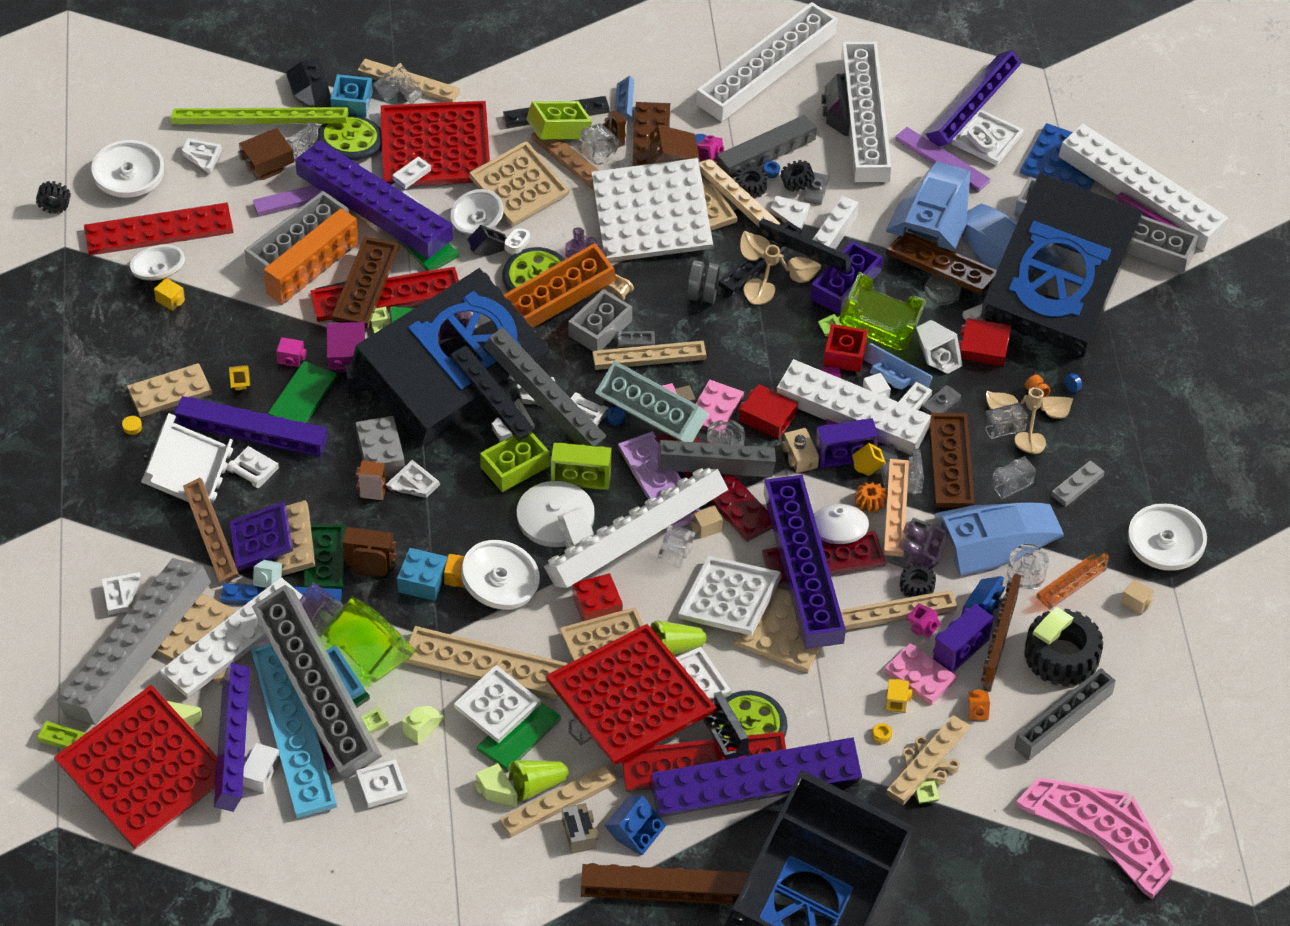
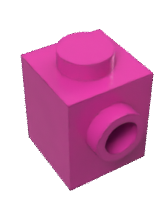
(291, 352)

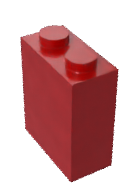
(984, 341)
(768, 411)

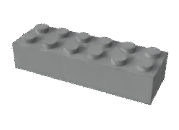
(290, 231)

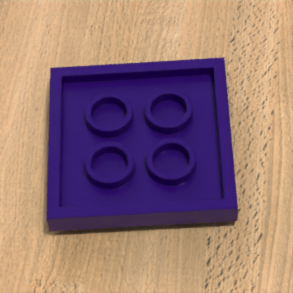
(261, 536)

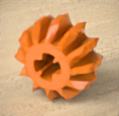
(870, 497)

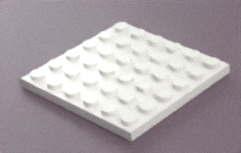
(652, 210)

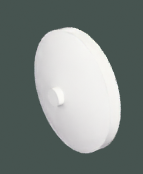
(127, 168)
(541, 506)
(1167, 536)
(500, 574)

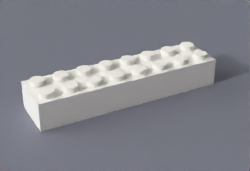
(846, 402)

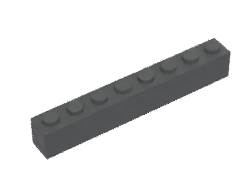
(543, 389)

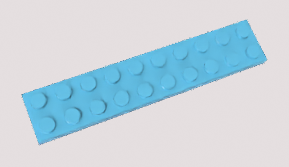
(294, 737)

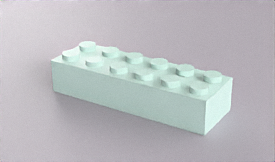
(652, 403)

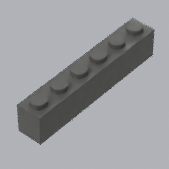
(768, 145)
(724, 457)
(1064, 714)

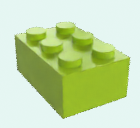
(558, 119)
(514, 461)
(581, 465)

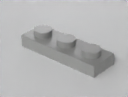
(1077, 483)

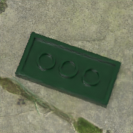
(328, 557)

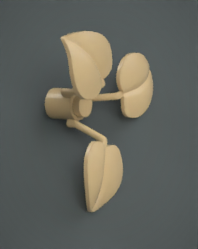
(757, 246)
(1053, 406)

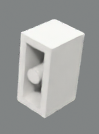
(574, 526)
(260, 767)

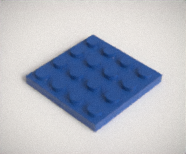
(1045, 159)

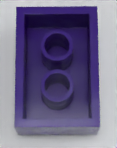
(840, 441)
(962, 638)

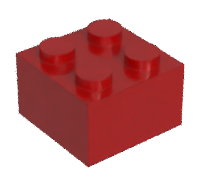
(845, 347)
(596, 597)

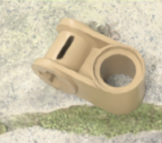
(618, 288)

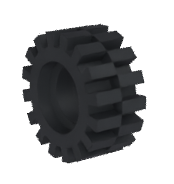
(752, 174)
(797, 175)
(56, 204)
(917, 572)

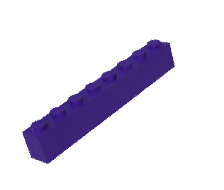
(973, 98)
(251, 426)
(232, 737)

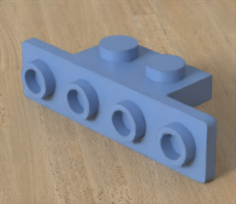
(894, 369)

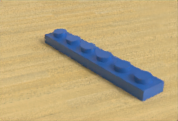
(243, 593)

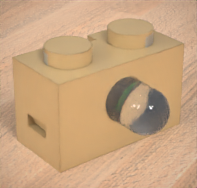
(800, 450)

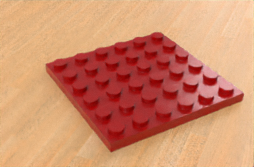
(443, 134)
(630, 694)
(141, 766)

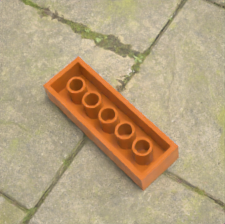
(311, 256)
(562, 285)

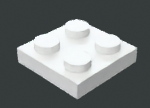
(382, 783)

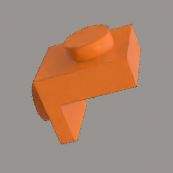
(978, 705)

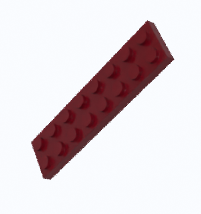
(736, 504)

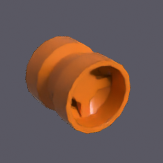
(1037, 382)

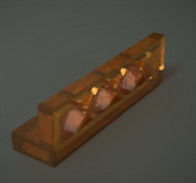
(1073, 580)

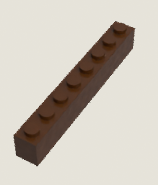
(661, 884)

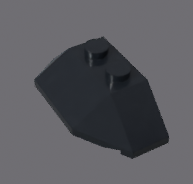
(309, 83)
(836, 104)

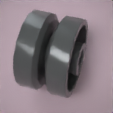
(703, 282)

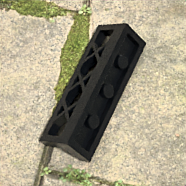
(731, 728)

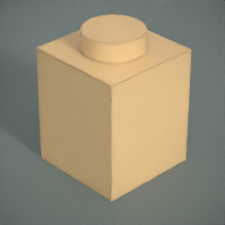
(707, 522)
(1137, 597)

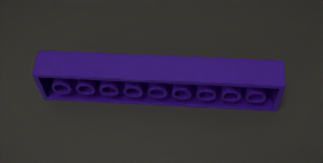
(374, 199)
(804, 562)
(752, 777)

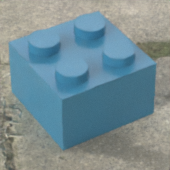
(352, 93)
(422, 574)

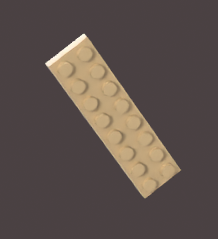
(476, 659)

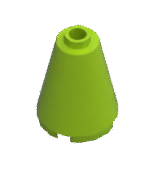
(679, 637)
(535, 777)

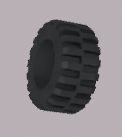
(1061, 667)

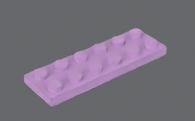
(641, 458)

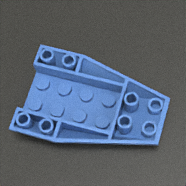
(935, 205)
(989, 235)
(989, 533)

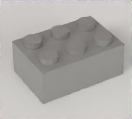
(599, 321)
(381, 443)

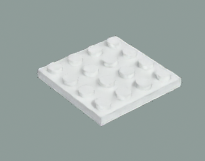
(730, 595)

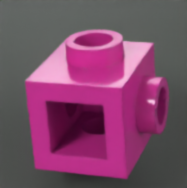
(710, 147)
(923, 620)

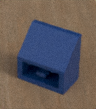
(987, 594)
(635, 824)

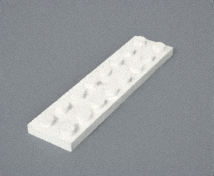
(219, 647)

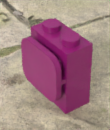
(342, 342)

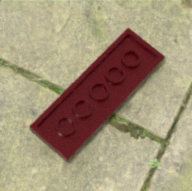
(841, 558)

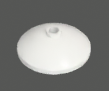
(476, 209)
(157, 262)
(841, 523)

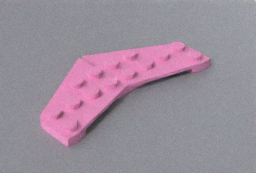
(1099, 814)

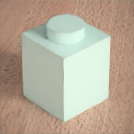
(266, 573)

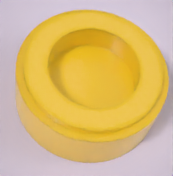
(132, 425)
(882, 733)

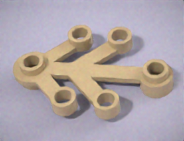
(943, 765)

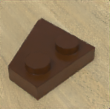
(616, 124)

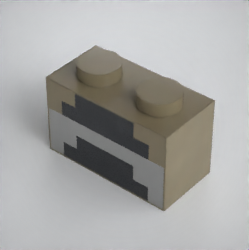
(579, 828)

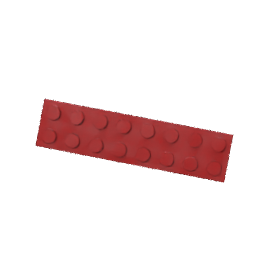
(158, 228)
(398, 291)
(679, 755)

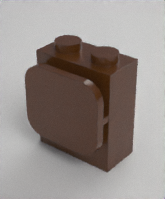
(672, 145)
(266, 154)
(369, 551)

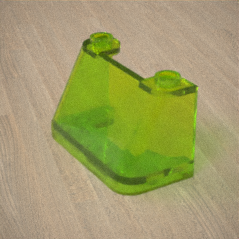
(883, 316)
(368, 640)

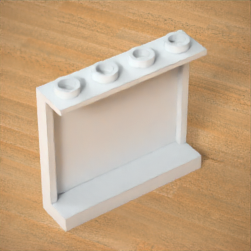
(183, 457)

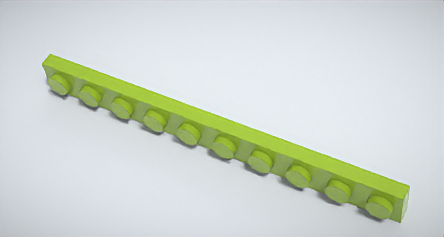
(259, 115)

